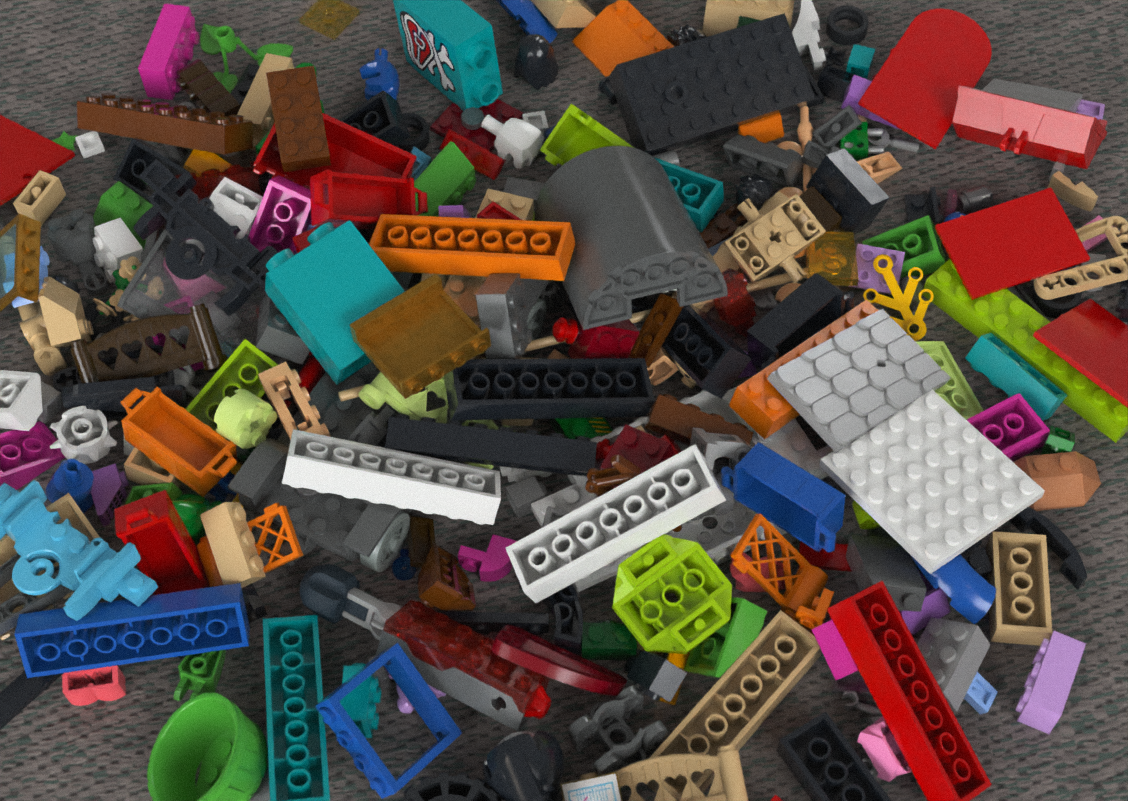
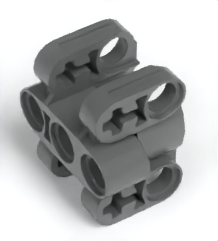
(592, 728)

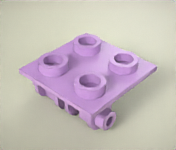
(866, 273)

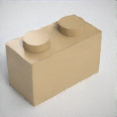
(40, 197)

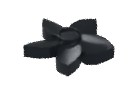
(834, 57)

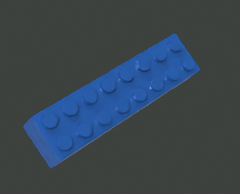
(127, 634)

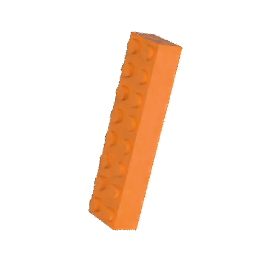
(474, 246)
(760, 401)

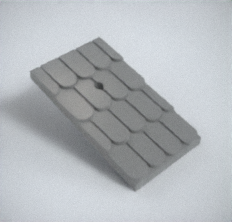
(857, 379)

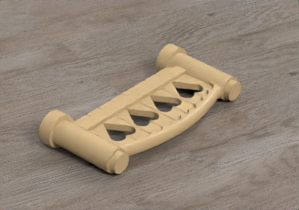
(726, 786)

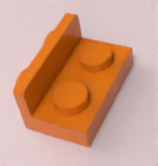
(817, 613)

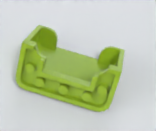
(575, 135)

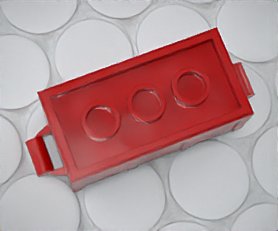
(362, 198)
(162, 542)

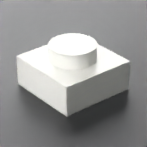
(537, 119)
(90, 144)

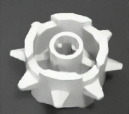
(83, 435)

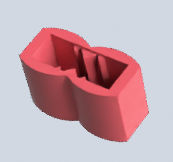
(94, 684)

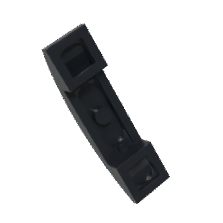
(1057, 541)

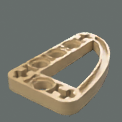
(1101, 268)

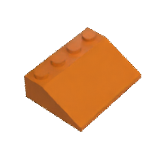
(619, 36)

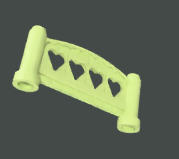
(383, 391)

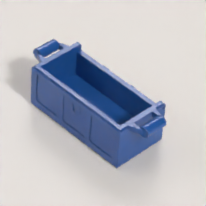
(787, 496)

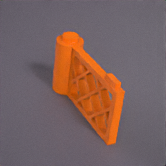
(208, 560)
(805, 583)

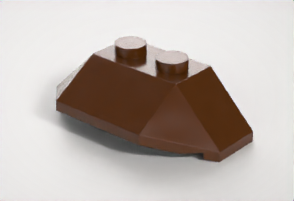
(444, 582)

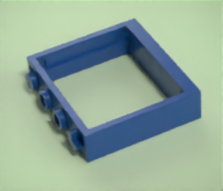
(422, 700)

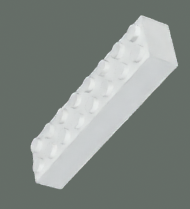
(392, 477)
(615, 524)

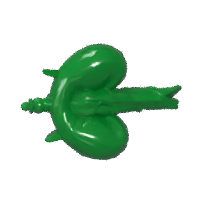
(189, 508)

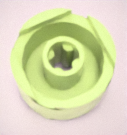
(244, 419)

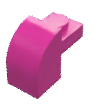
(491, 564)

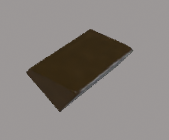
(821, 209)

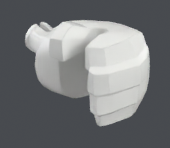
(515, 139)

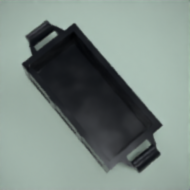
(796, 319)

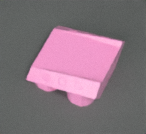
(883, 750)

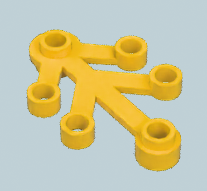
(902, 301)

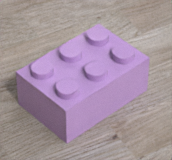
(1049, 682)

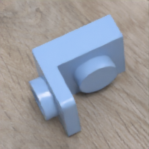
(980, 694)

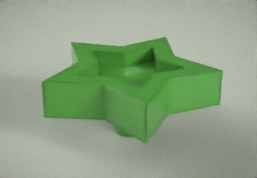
(66, 141)

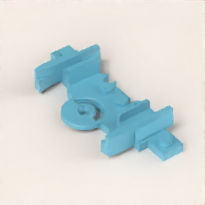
(84, 566)

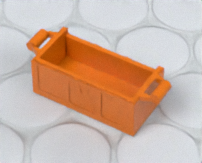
(177, 440)

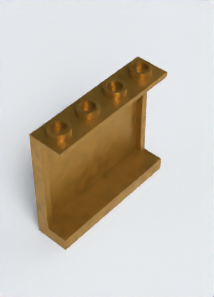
(419, 337)

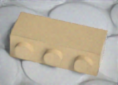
(232, 544)

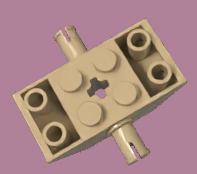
(774, 238)

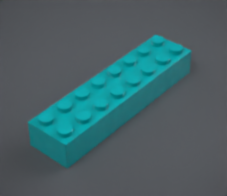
(293, 722)

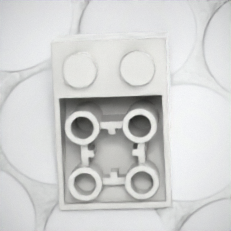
(235, 205)

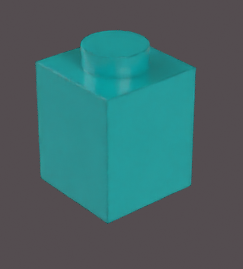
(860, 60)

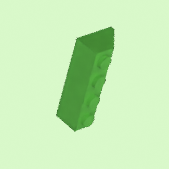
(445, 179)
(124, 204)

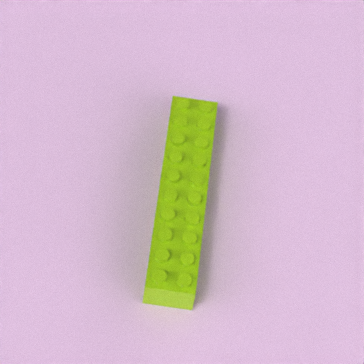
(1014, 325)

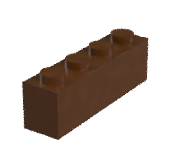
(678, 420)

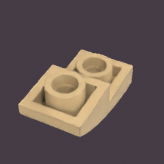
(1077, 195)

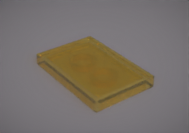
(834, 258)

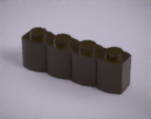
(206, 89)

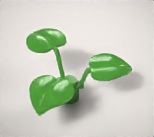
(223, 40)

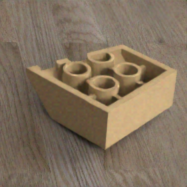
(63, 314)

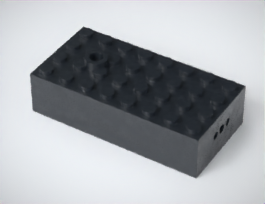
(711, 85)

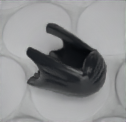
(536, 61)

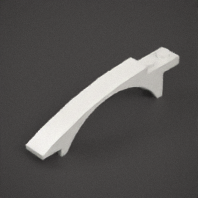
(807, 36)

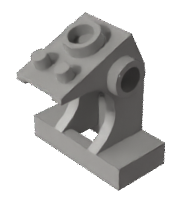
(719, 445)

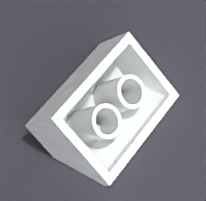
(19, 399)

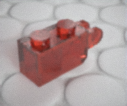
(738, 306)

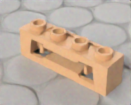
(276, 384)

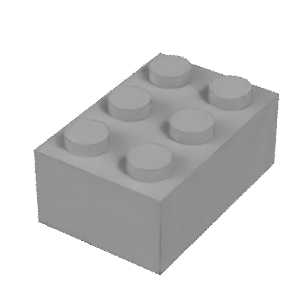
(953, 655)

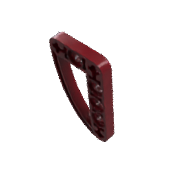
(555, 662)

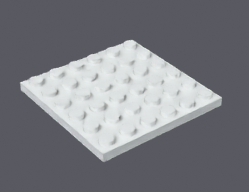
(932, 480)

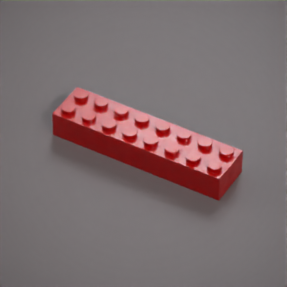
(908, 696)

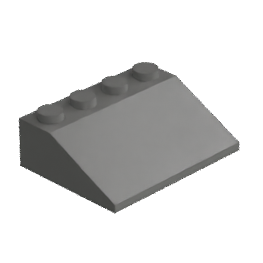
(1040, 95)

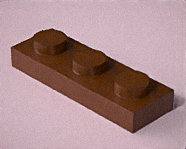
(656, 329)

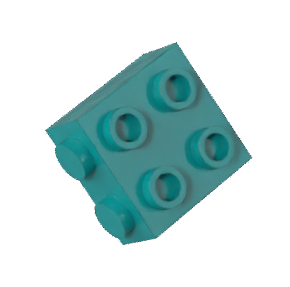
(362, 701)

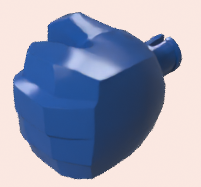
(380, 76)
(74, 479)

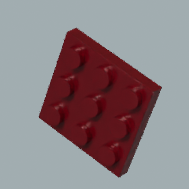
(452, 120)

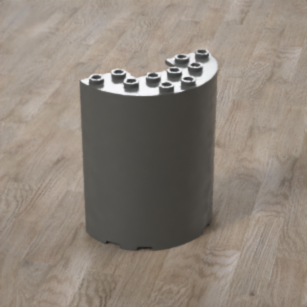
(627, 235)

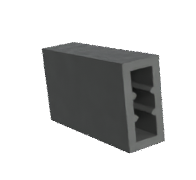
(885, 560)

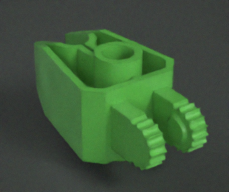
(200, 673)

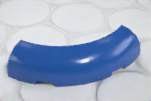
(531, 17)
(968, 590)

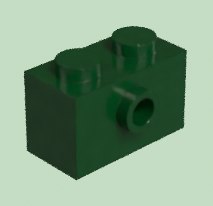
(608, 641)

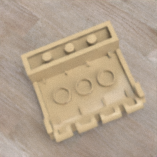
(724, 14)

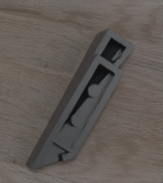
(109, 394)

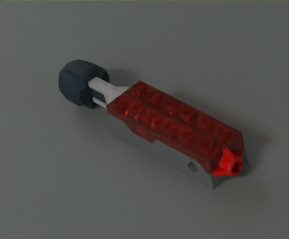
(440, 649)

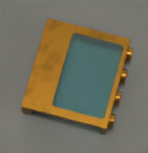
(19, 260)

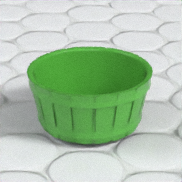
(219, 736)

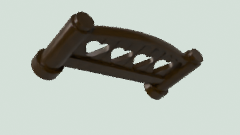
(200, 346)

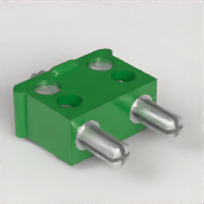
(857, 142)

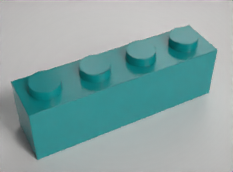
(1015, 375)

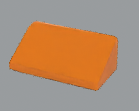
(764, 129)

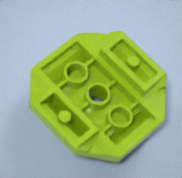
(679, 569)

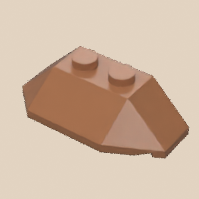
(1065, 477)

